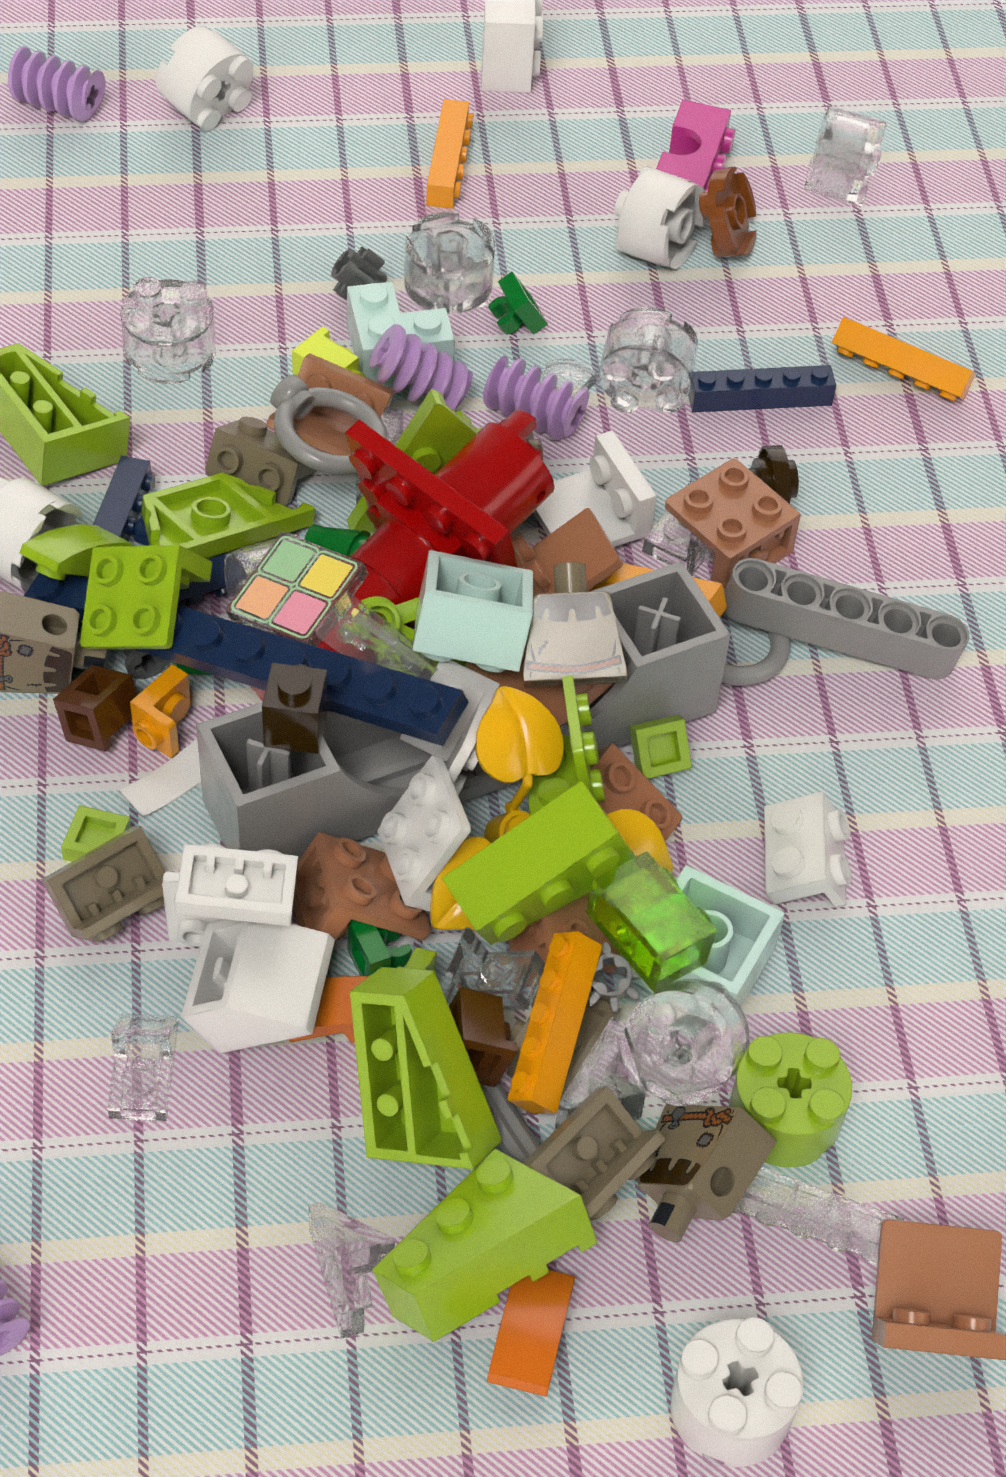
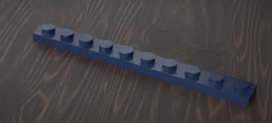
(246, 655)

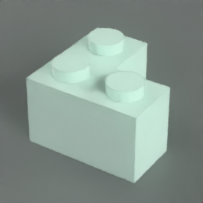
(375, 308)

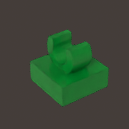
(518, 305)
(369, 948)

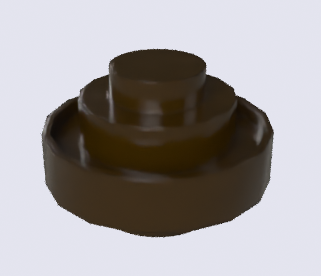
(777, 471)

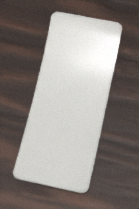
(165, 782)

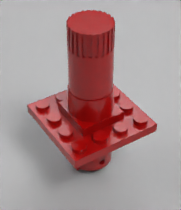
(457, 511)

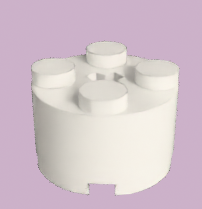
(205, 77)
(658, 218)
(26, 513)
(708, 1386)

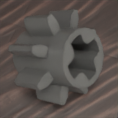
(357, 269)
(599, 989)

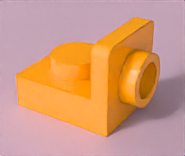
(160, 709)

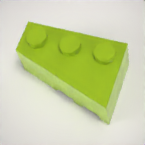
(54, 424)
(538, 865)
(416, 1074)
(479, 1242)

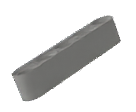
(845, 618)

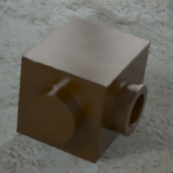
(295, 707)

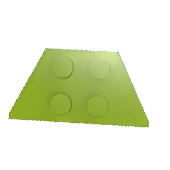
(429, 439)
(218, 515)

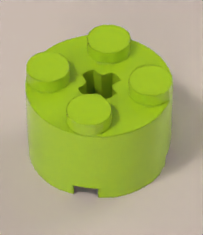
(794, 1092)

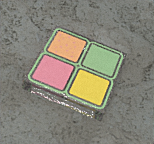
(295, 588)

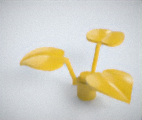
(513, 743)

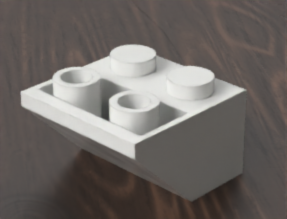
(511, 44)
(256, 983)

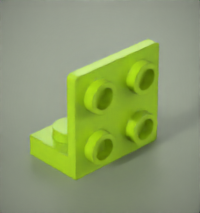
(136, 595)
(578, 755)

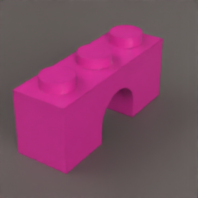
(698, 142)

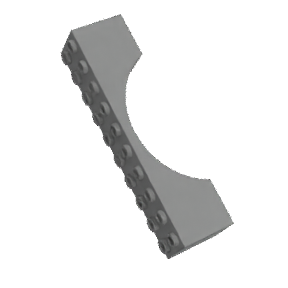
(285, 797)

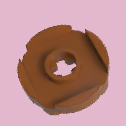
(729, 207)

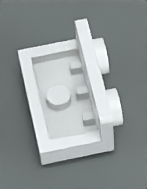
(806, 850)

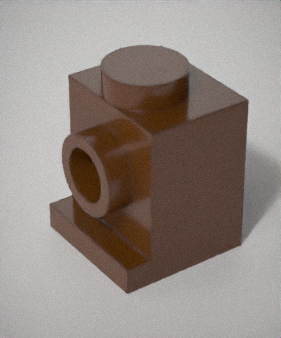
(95, 706)
(484, 1033)

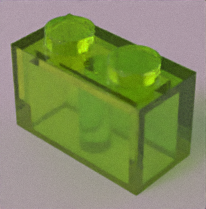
(651, 921)

